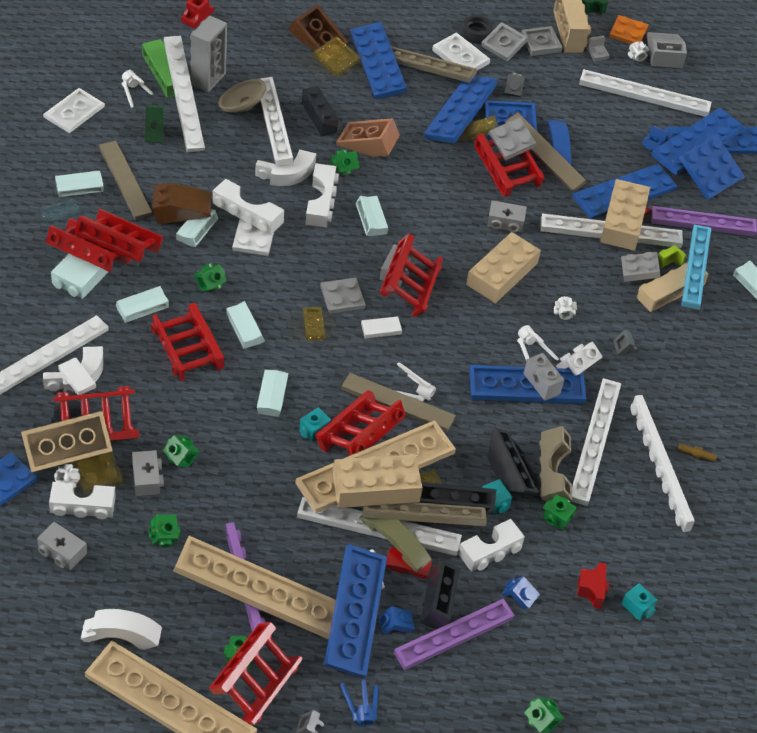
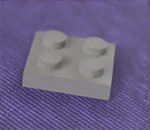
(504, 41)
(542, 41)
(512, 138)
(640, 266)
(342, 295)

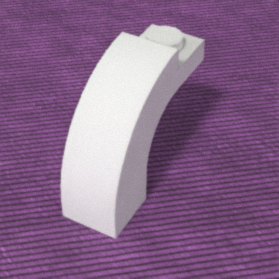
(287, 174)
(91, 362)
(124, 625)

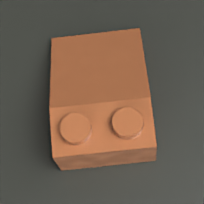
(370, 137)

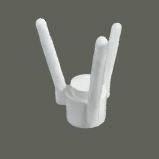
(132, 80)
(528, 336)
(424, 389)

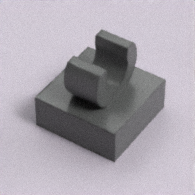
(624, 343)
(308, 722)

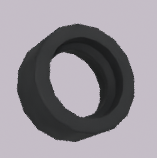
(476, 20)

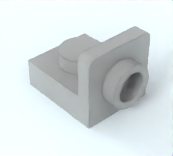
(597, 49)

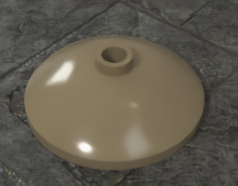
(242, 96)

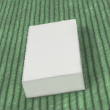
(381, 327)
(77, 376)

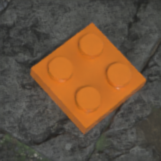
(628, 30)

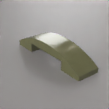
(402, 538)

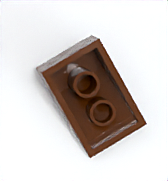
(315, 28)
(180, 203)

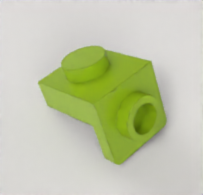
(671, 255)

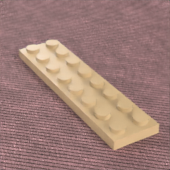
(426, 442)
(256, 586)
(160, 694)

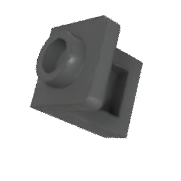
(514, 84)

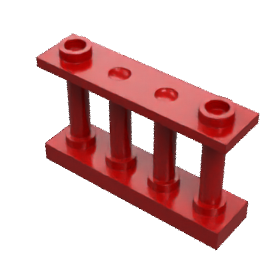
(498, 172)
(118, 235)
(82, 247)
(396, 273)
(200, 330)
(355, 414)
(127, 431)
(238, 668)

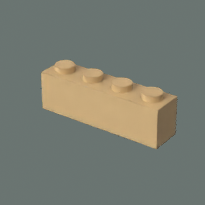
(664, 289)

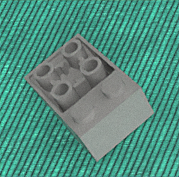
(666, 50)

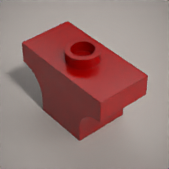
(196, 12)
(593, 585)

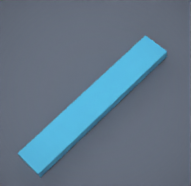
(696, 267)

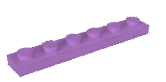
(717, 222)
(234, 538)
(453, 634)

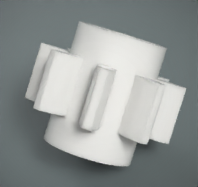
(638, 51)
(565, 308)
(67, 474)

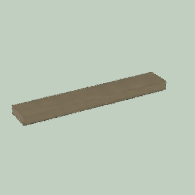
(434, 65)
(553, 159)
(125, 180)
(387, 397)
(428, 513)

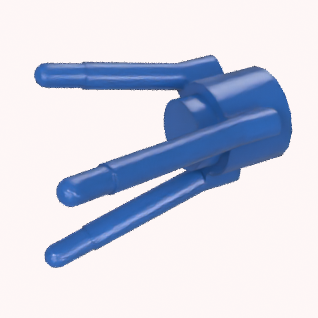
(365, 713)

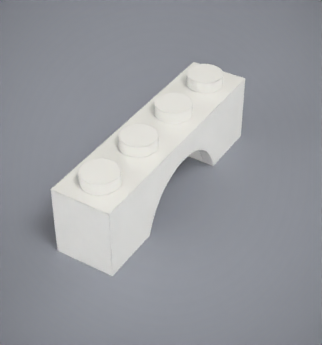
(318, 210)
(265, 216)

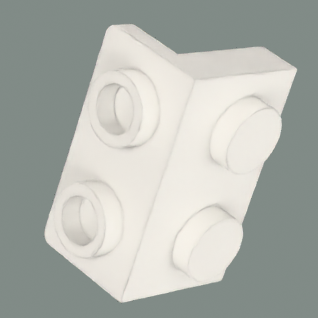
(581, 359)

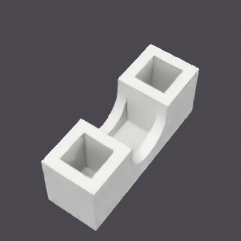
(98, 504)
(478, 554)

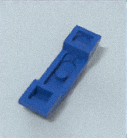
(560, 138)

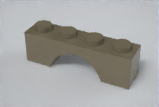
(554, 447)

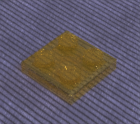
(336, 56)
(99, 471)

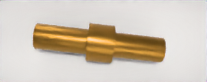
(697, 452)

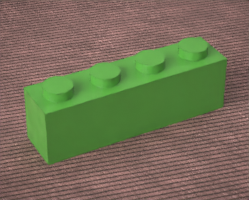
(156, 58)

